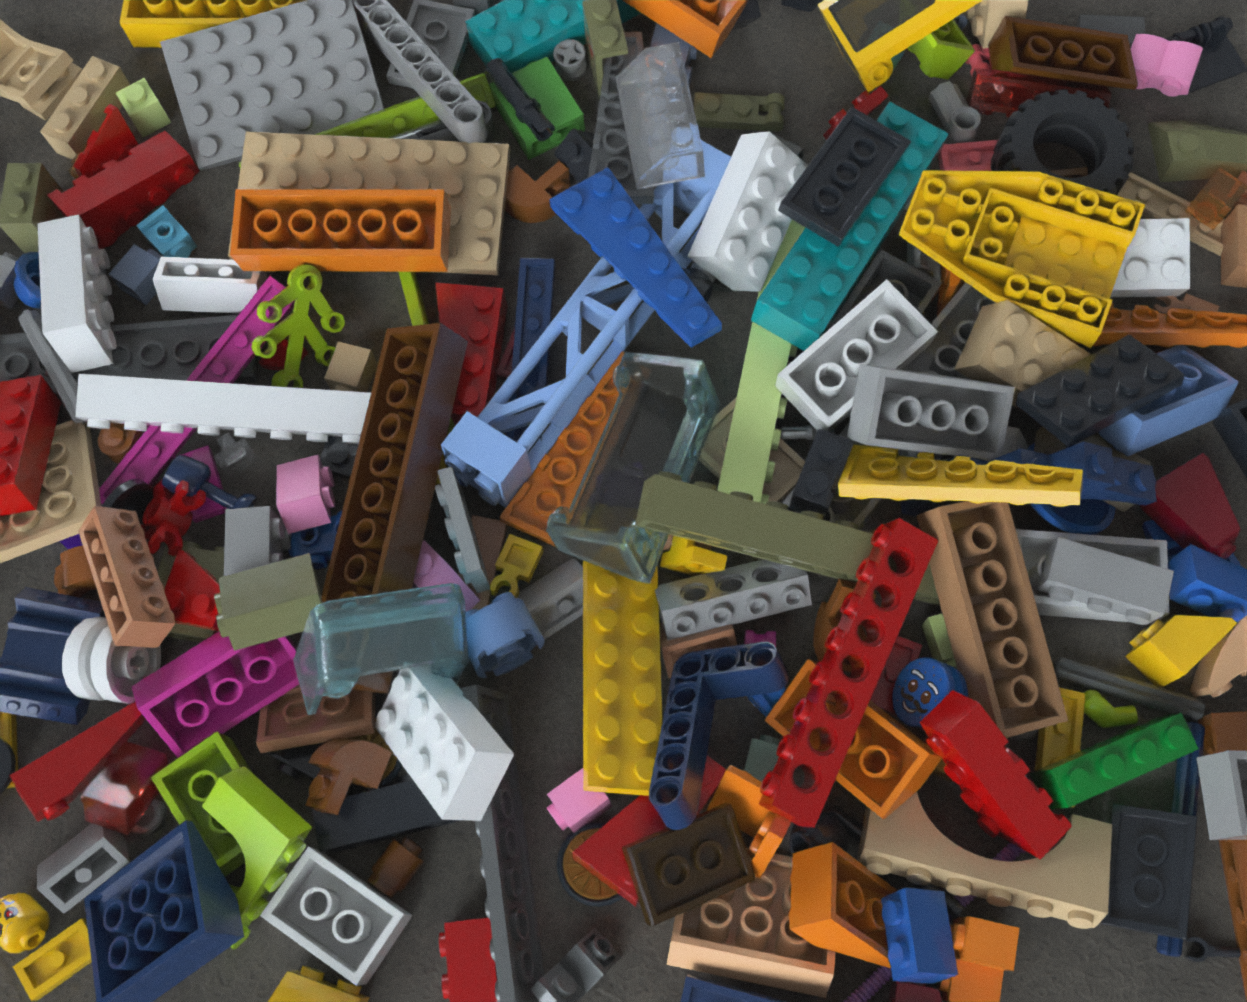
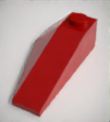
(63, 773)

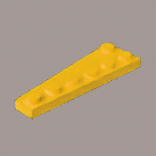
(885, 474)

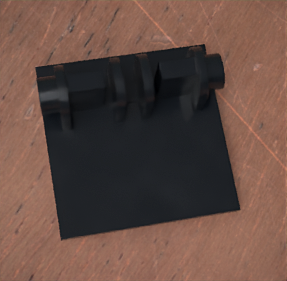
(1218, 57)

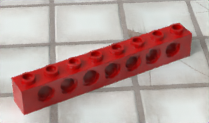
(912, 554)

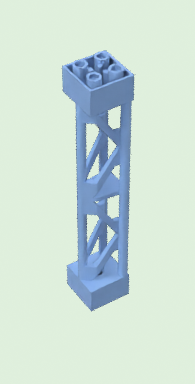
(478, 444)

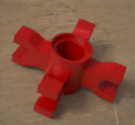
(170, 516)

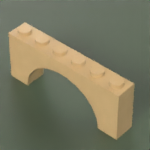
(1064, 884)

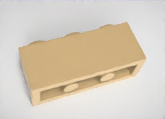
(84, 106)

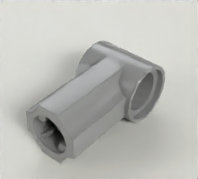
(954, 113)

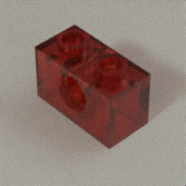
(123, 788)

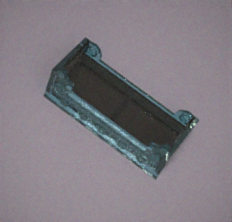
(653, 428)

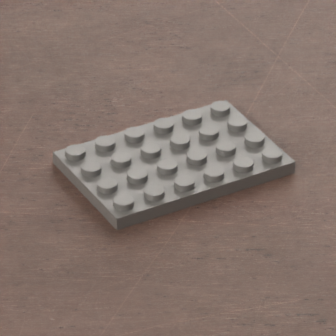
(272, 74)

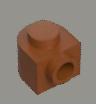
(117, 441)

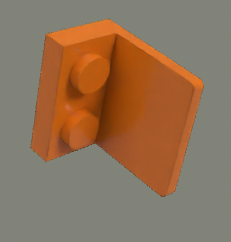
(762, 824)

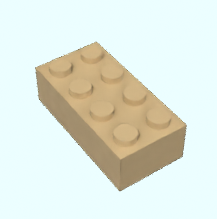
(1015, 349)

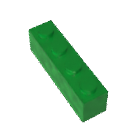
(1115, 760)

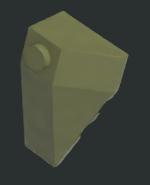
(1196, 150)

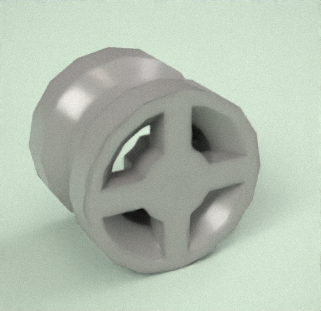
(565, 53)

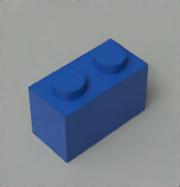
(1208, 584)
(918, 936)

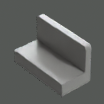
(556, 597)

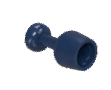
(198, 477)

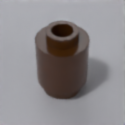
(396, 866)

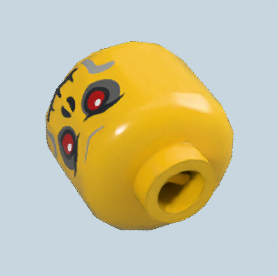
(20, 922)

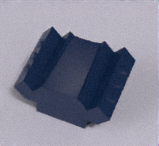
(33, 655)

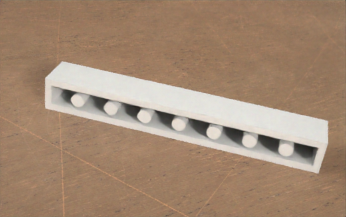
(220, 407)

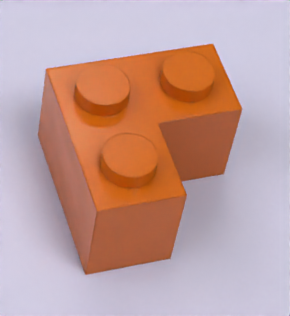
(981, 955)

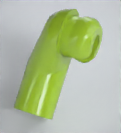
(1106, 715)

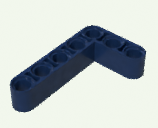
(685, 732)

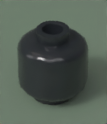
(827, 830)

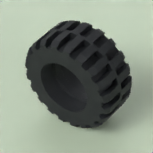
(1073, 122)

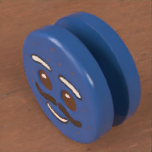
(922, 687)

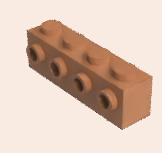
(126, 578)

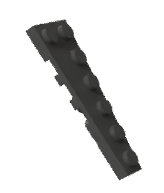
(610, 137)

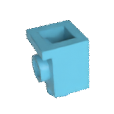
(166, 234)

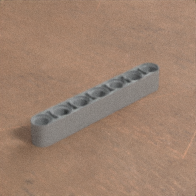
(422, 70)

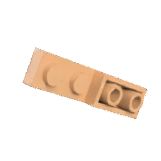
(1222, 663)

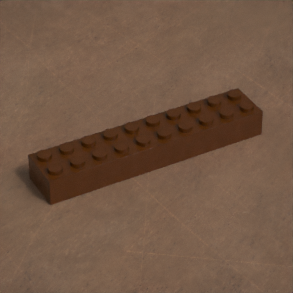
(395, 468)

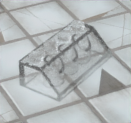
(660, 118)

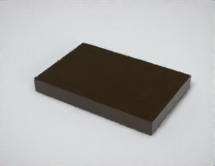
(689, 864)

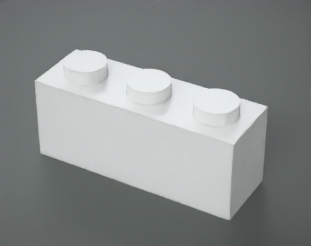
(205, 285)

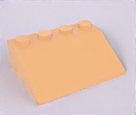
(750, 937)

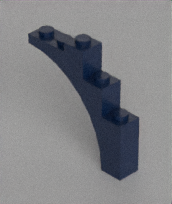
(1103, 475)

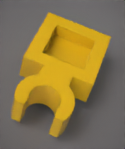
(516, 562)

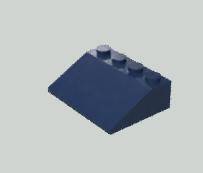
(160, 919)

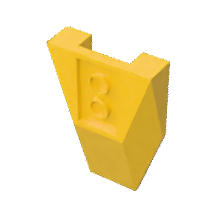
(1027, 241)

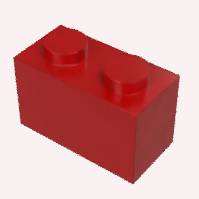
(470, 967)

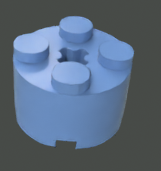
(501, 635)

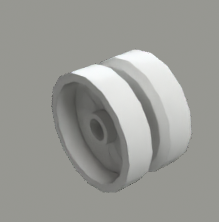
(99, 668)

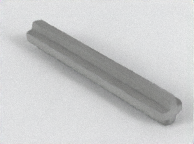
(54, 366)

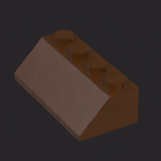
(1063, 53)

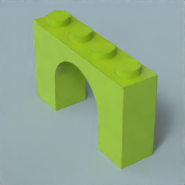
(266, 831)

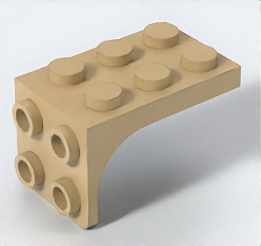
(28, 67)

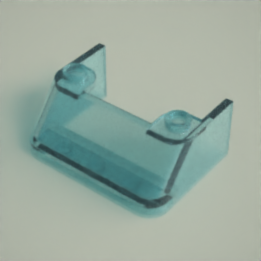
(381, 635)

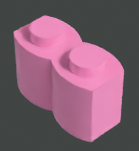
(1165, 64)

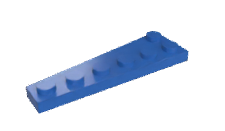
(621, 234)

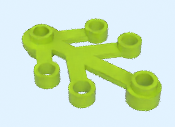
(297, 324)

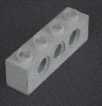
(730, 597)

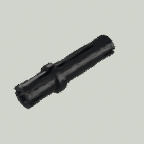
(527, 108)

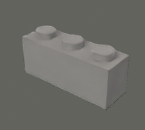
(1105, 581)

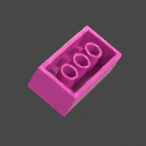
(214, 688)

